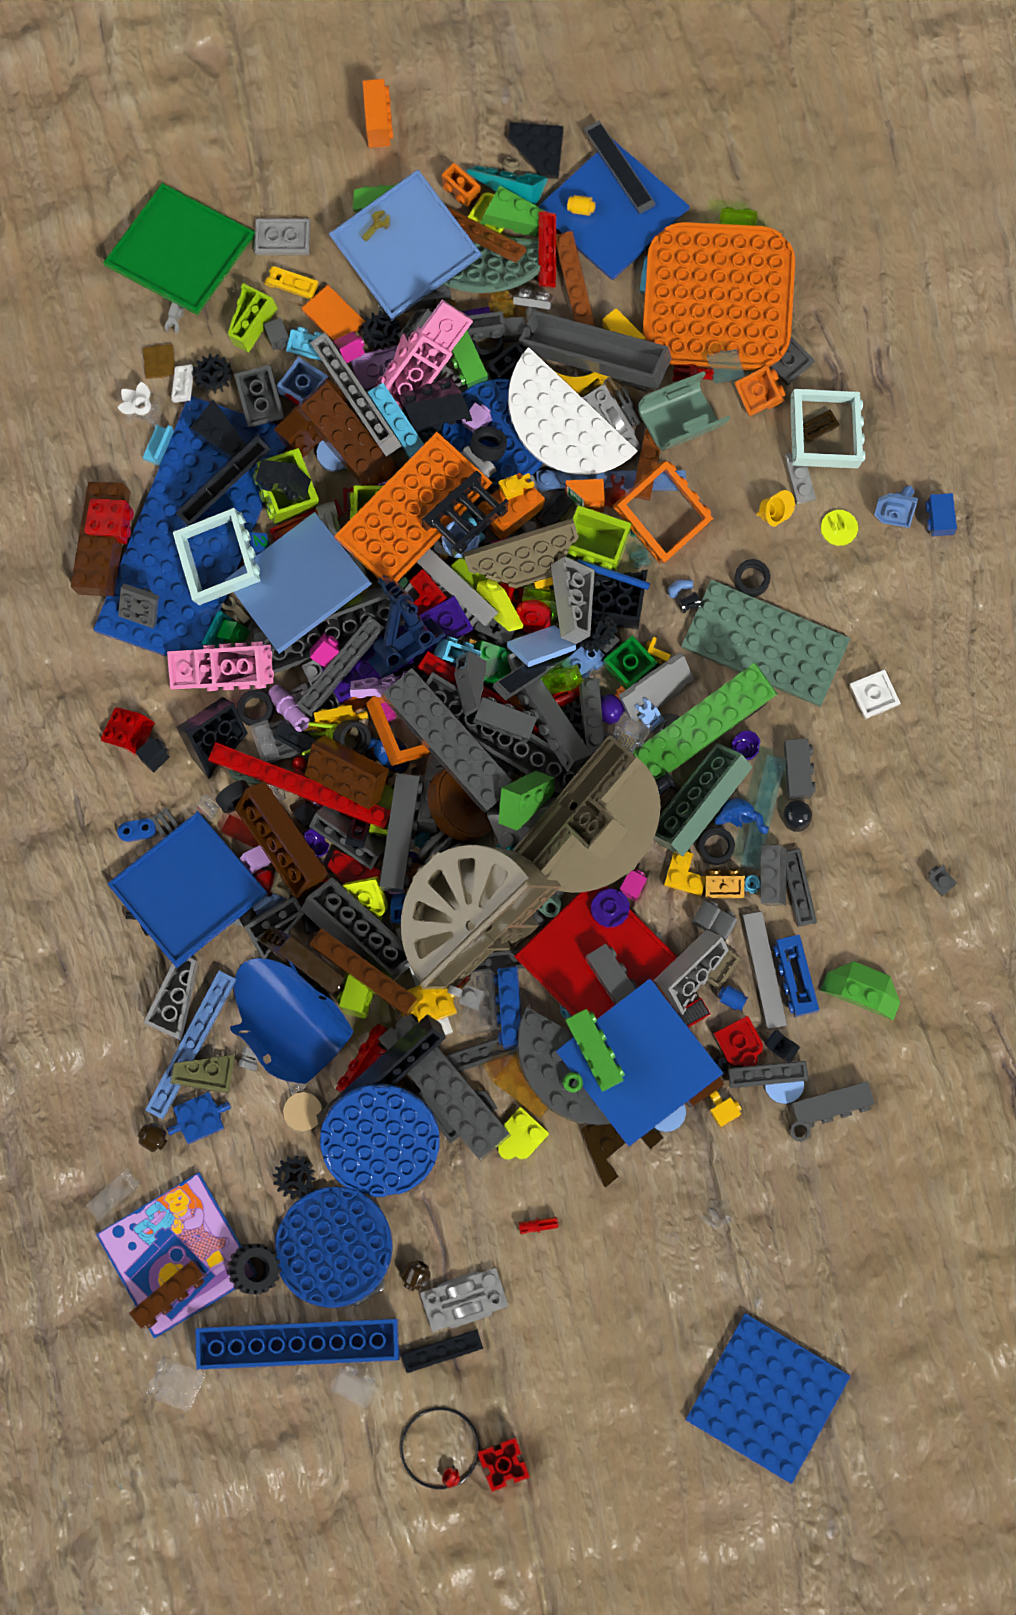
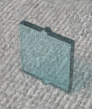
(726, 366)

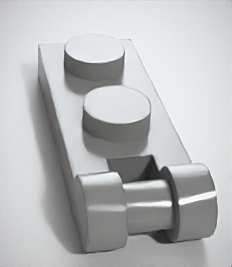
(800, 481)

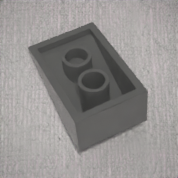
(259, 396)

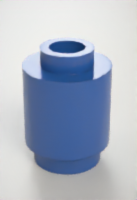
(732, 997)

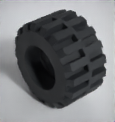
(269, 1275)

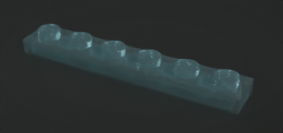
(765, 806)

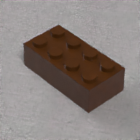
(297, 433)
(346, 772)

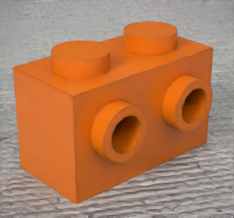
(460, 185)

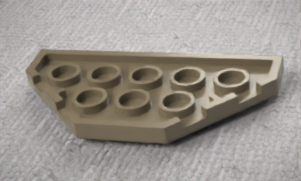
(525, 556)

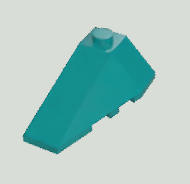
(525, 186)

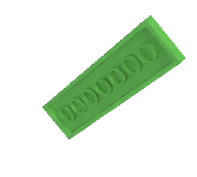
(706, 721)

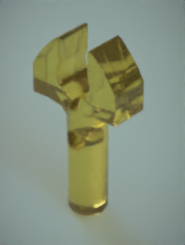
(377, 224)

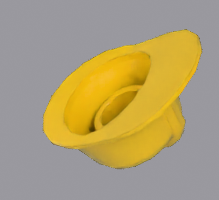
(777, 508)

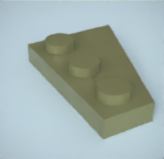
(205, 1074)

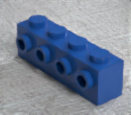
(510, 1006)

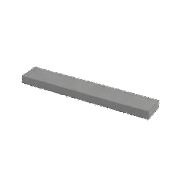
(457, 587)
(764, 970)

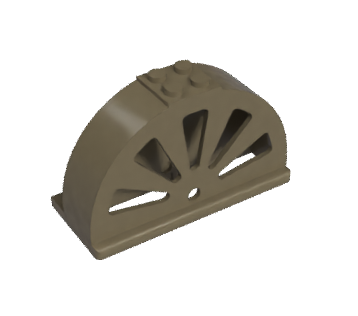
(607, 829)
(467, 908)

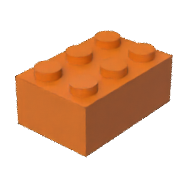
(377, 113)
(519, 510)

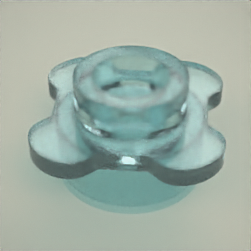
(643, 553)

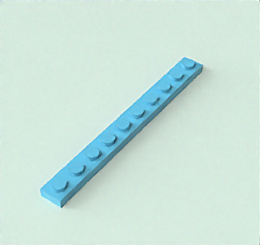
(402, 429)

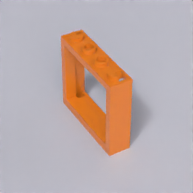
(639, 529)
(387, 738)

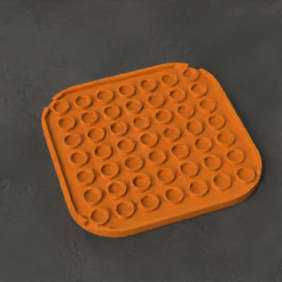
(720, 292)

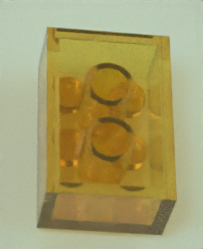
(514, 1085)

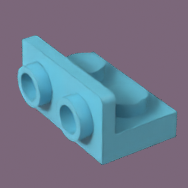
(300, 343)

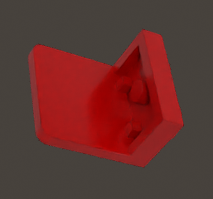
(109, 518)
(127, 730)

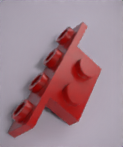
(367, 1055)

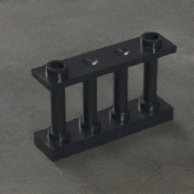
(460, 495)

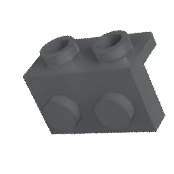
(487, 326)

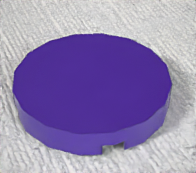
(610, 908)

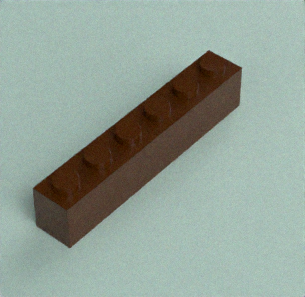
(364, 972)

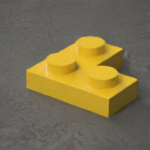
(681, 879)

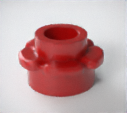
(451, 1477)

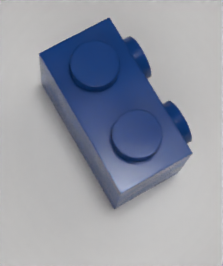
(941, 514)

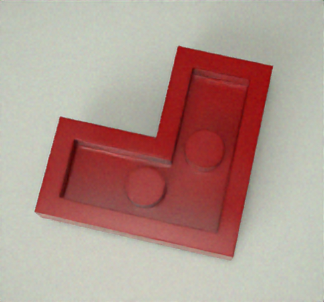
(430, 592)

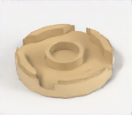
(301, 1111)

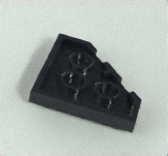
(538, 146)

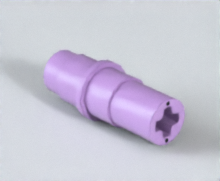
(287, 707)

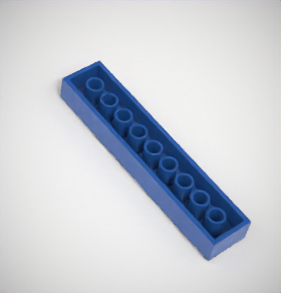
(297, 1344)

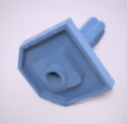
(897, 508)

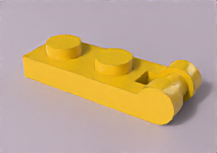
(291, 282)

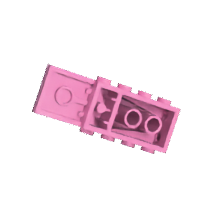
(425, 351)
(221, 667)

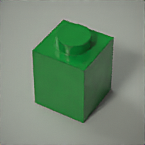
(233, 632)

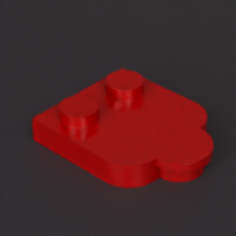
(740, 1043)

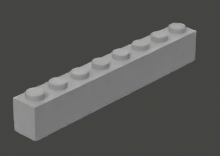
(356, 394)

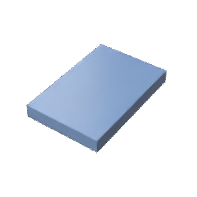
(540, 646)

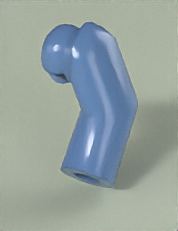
(677, 585)

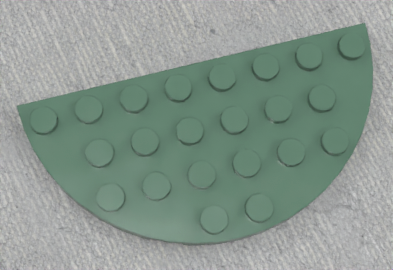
(495, 272)

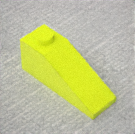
(498, 598)

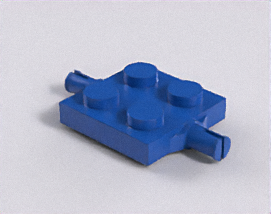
(198, 1118)

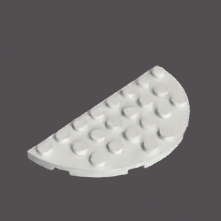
(560, 424)

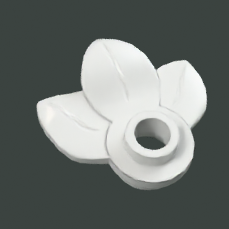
(134, 399)

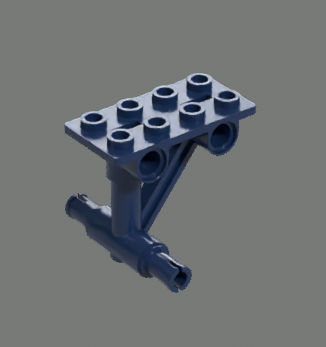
(398, 650)

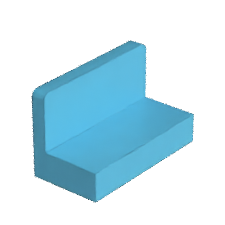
(158, 445)

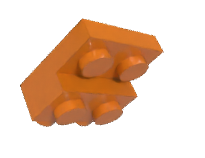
(760, 390)

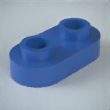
(136, 830)

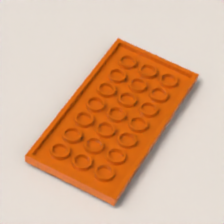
(389, 529)

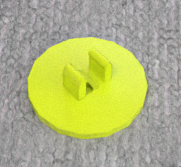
(839, 527)

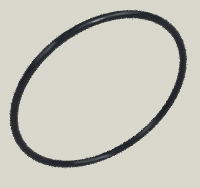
(402, 1442)

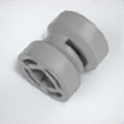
(247, 1063)

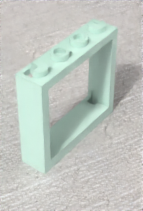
(800, 458)
(251, 577)

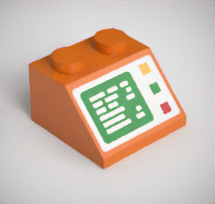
(587, 493)

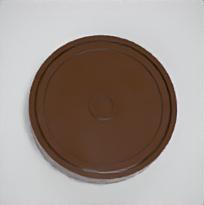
(454, 809)

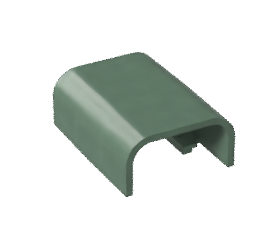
(678, 413)

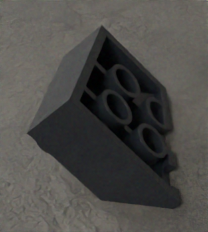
(435, 405)
(619, 599)
(212, 725)

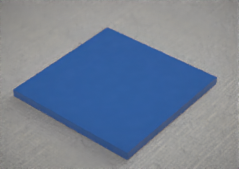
(615, 230)
(187, 889)
(659, 1060)

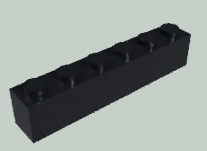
(223, 479)

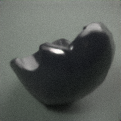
(797, 816)

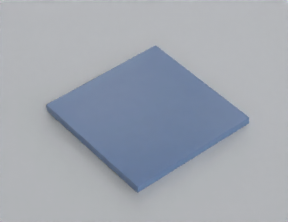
(414, 253)
(301, 582)

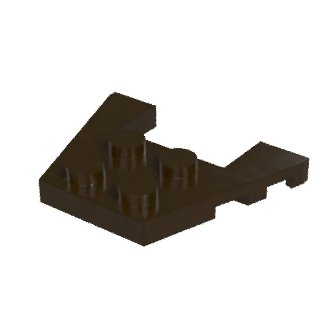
(604, 1141)

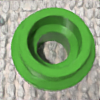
(579, 1082)

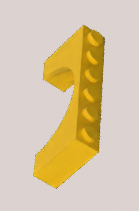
(613, 322)

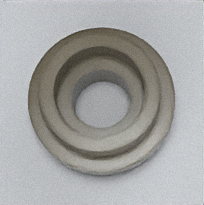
(510, 164)

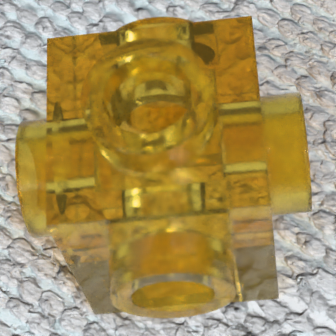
(503, 302)

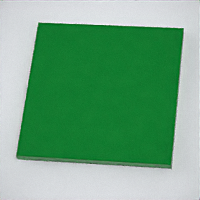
(179, 249)

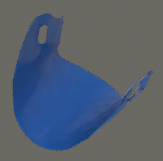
(287, 1020)

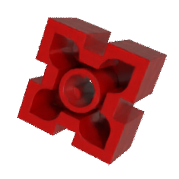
(498, 1475)

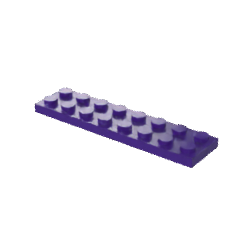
(446, 615)

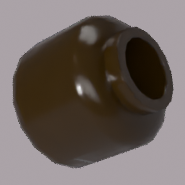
(152, 1137)
(416, 1275)

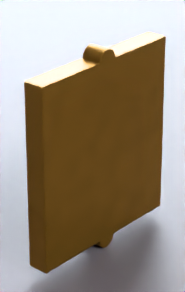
(159, 361)

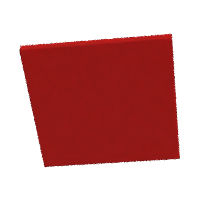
(560, 949)

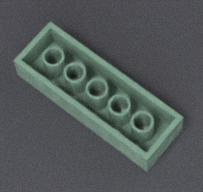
(701, 798)

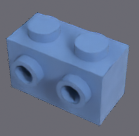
(585, 660)

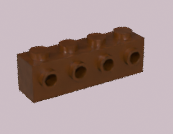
(169, 1293)

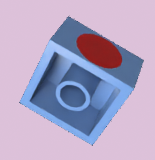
(300, 381)

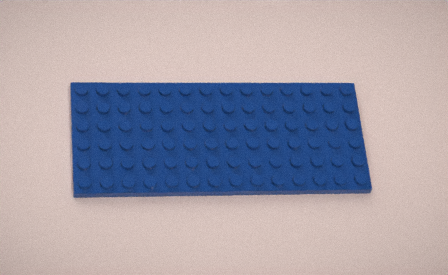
(152, 554)

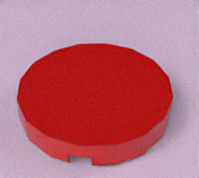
(534, 615)

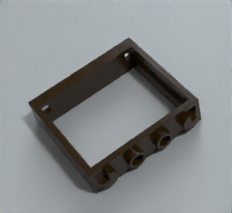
(304, 960)

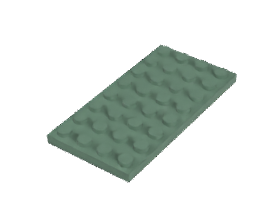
(787, 648)

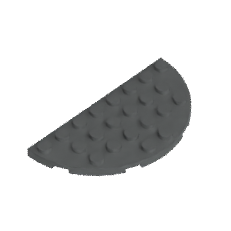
(545, 1070)

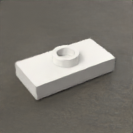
(182, 383)

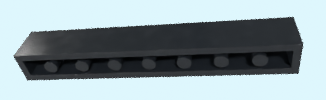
(397, 1059)

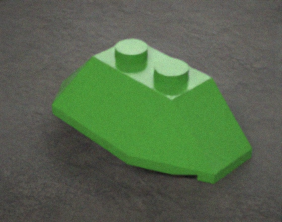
(863, 988)

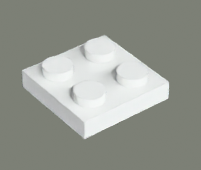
(874, 694)

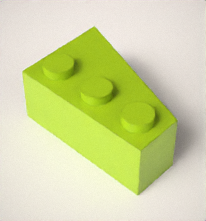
(251, 314)

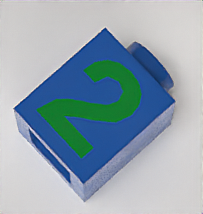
(259, 542)

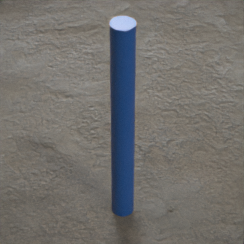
(616, 575)

